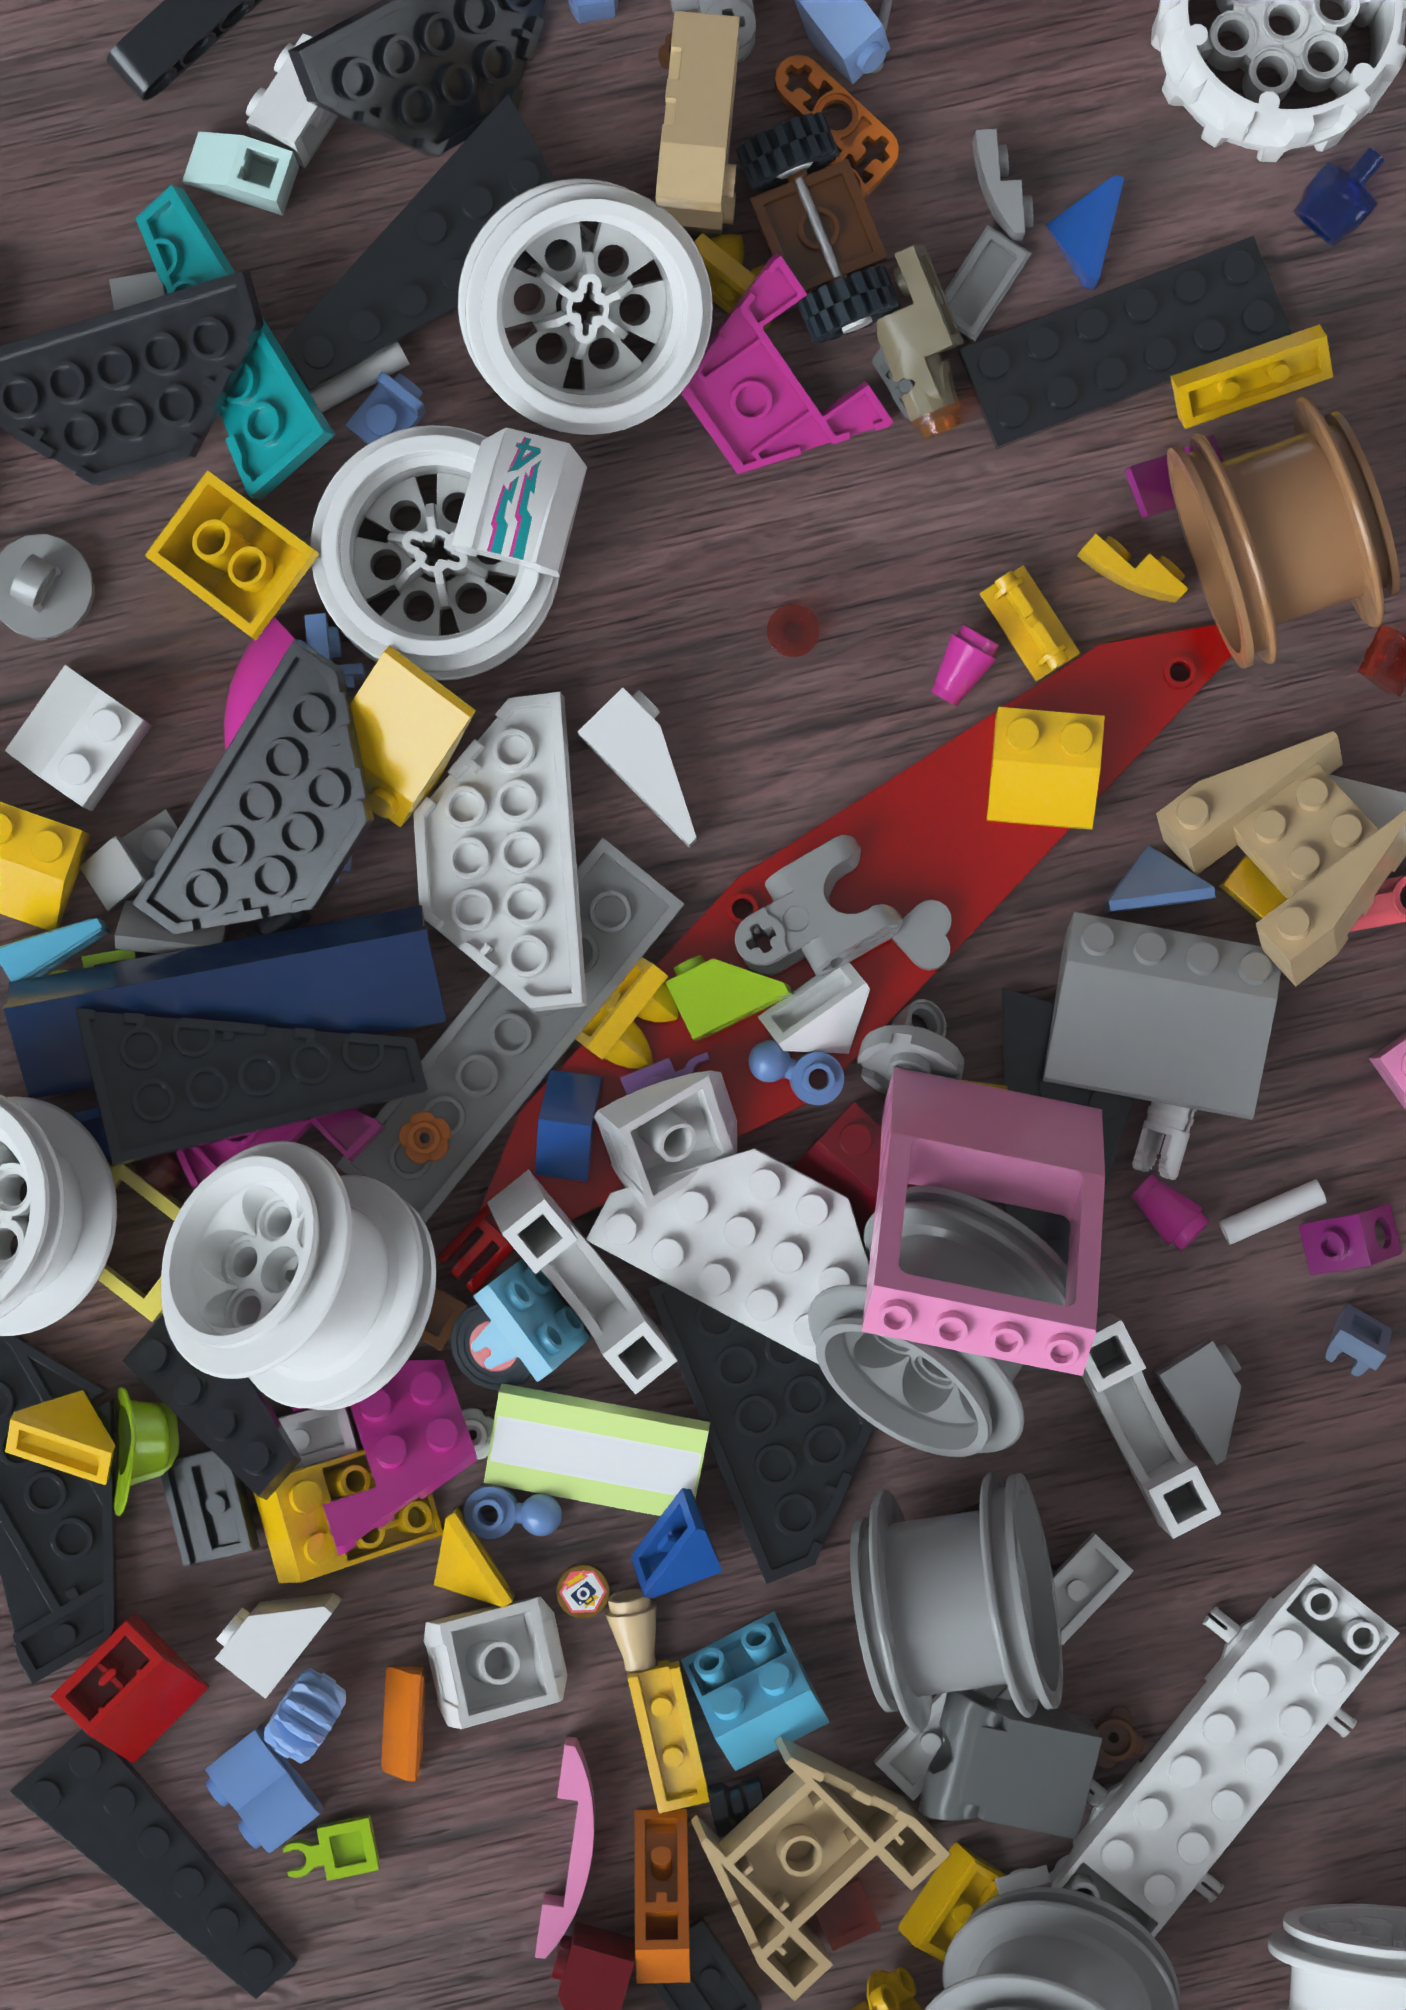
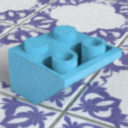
(754, 1691)

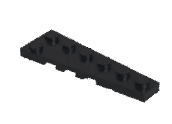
(136, 1840)

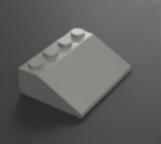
(1162, 1016)

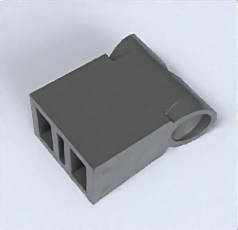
(1011, 1766)

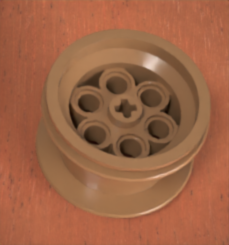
(1284, 531)

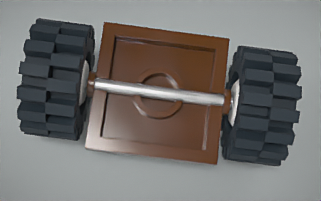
(818, 226)

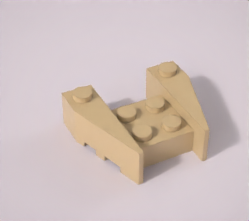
(695, 142)
(1303, 840)
(804, 1850)

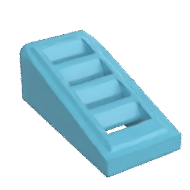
(46, 951)

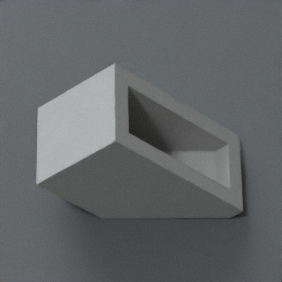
(1205, 1393)

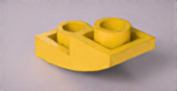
(1151, 578)

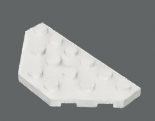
(503, 855)
(743, 1242)

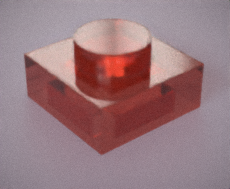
(1386, 661)
(848, 1915)

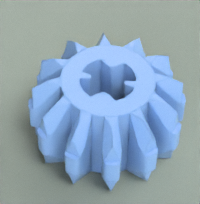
(305, 1715)

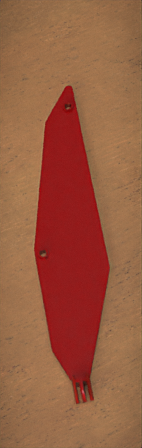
(918, 843)

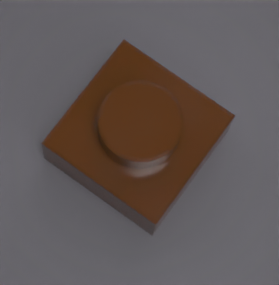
(442, 1317)

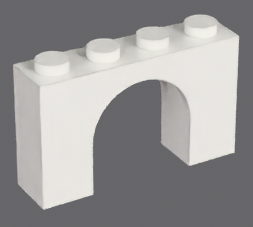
(606, 1307)
(1156, 1460)

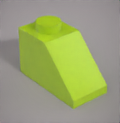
(720, 994)

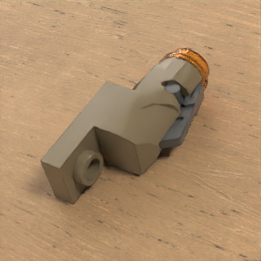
(913, 344)

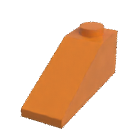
(661, 1897)

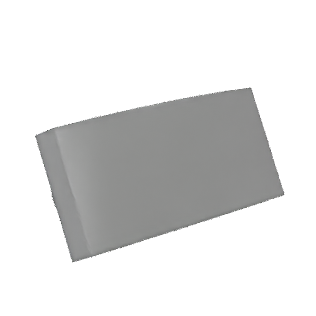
(1004, 198)

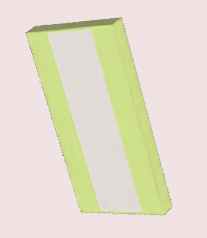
(593, 1450)

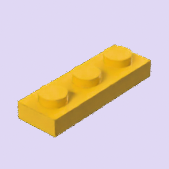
(1252, 376)

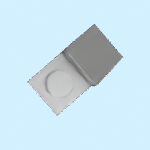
(127, 862)

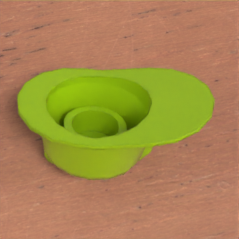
(145, 1443)

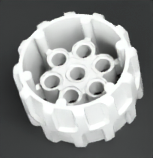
(1257, 120)

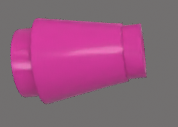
(963, 664)
(1170, 1212)

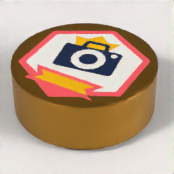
(583, 1590)

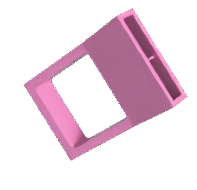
(1002, 1151)

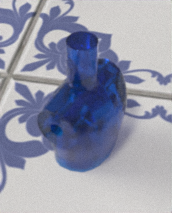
(1337, 200)

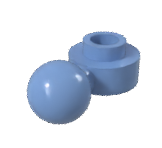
(771, 1064)
(538, 1514)

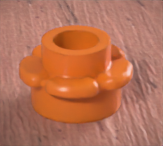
(425, 1123)

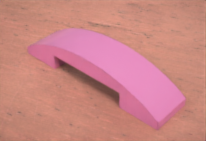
(560, 1910)

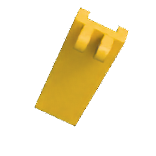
(668, 1736)

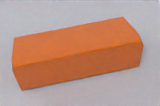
(403, 1721)

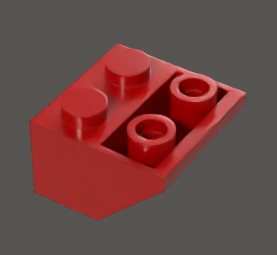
(130, 1690)

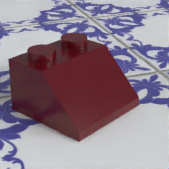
(848, 1161)
(593, 1968)

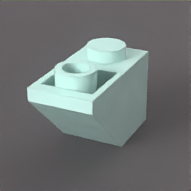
(242, 170)

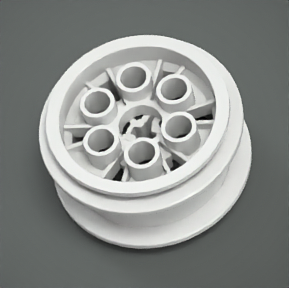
(674, 315)
(375, 487)
(1344, 1956)

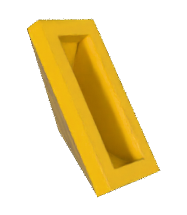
(63, 1436)
(467, 1566)

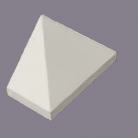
(820, 1013)

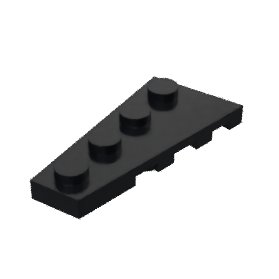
(220, 1411)

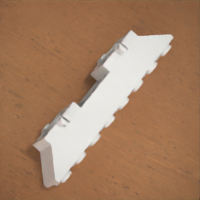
(1226, 1749)

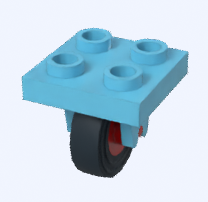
(515, 1330)

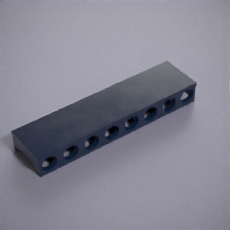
(326, 977)

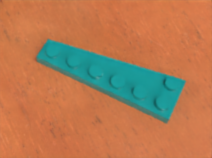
(268, 409)

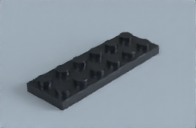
(1123, 342)

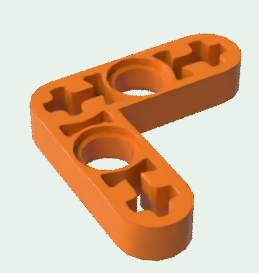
(851, 140)

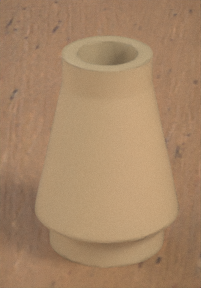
(634, 1628)

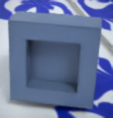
(1359, 1338)

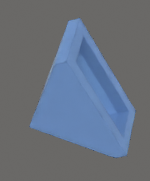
(1155, 883)

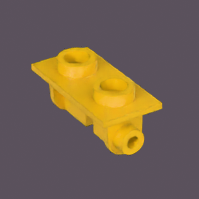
(1029, 623)

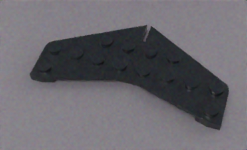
(53, 1526)

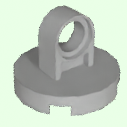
(44, 587)
(910, 1047)

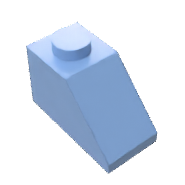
(845, 35)

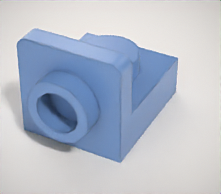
(387, 409)
(327, 642)

